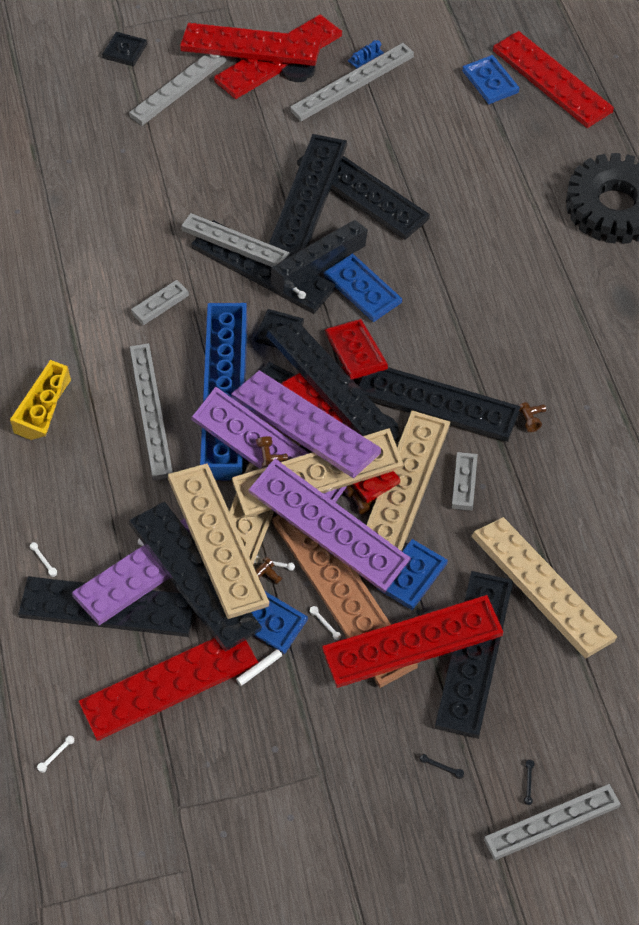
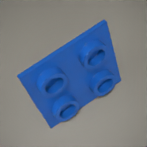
(366, 54)

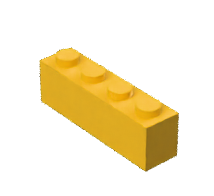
(37, 408)

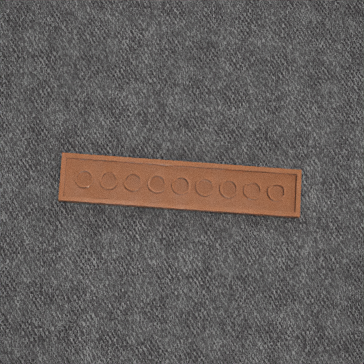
(339, 589)

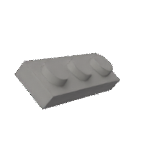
(160, 302)
(464, 481)

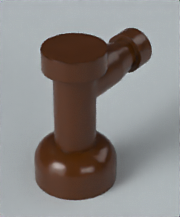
(533, 423)
(264, 443)
(363, 507)
(266, 567)

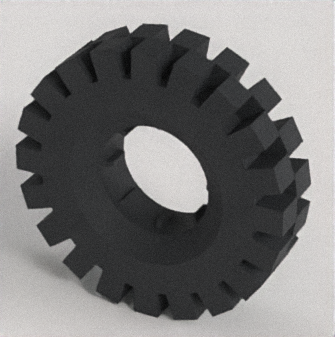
(590, 183)

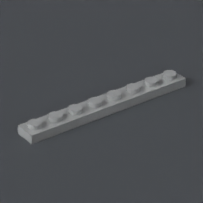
(352, 81)
(176, 87)
(151, 411)

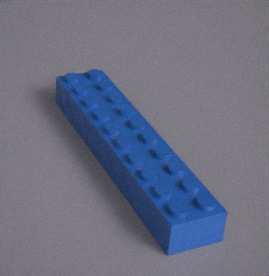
(227, 371)

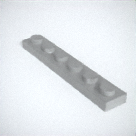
(234, 240)
(551, 822)

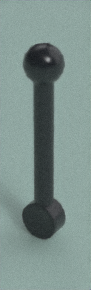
(529, 765)
(459, 773)

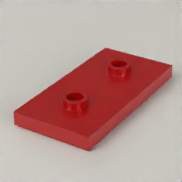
(356, 349)

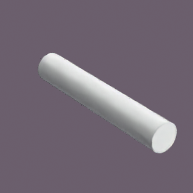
(241, 680)

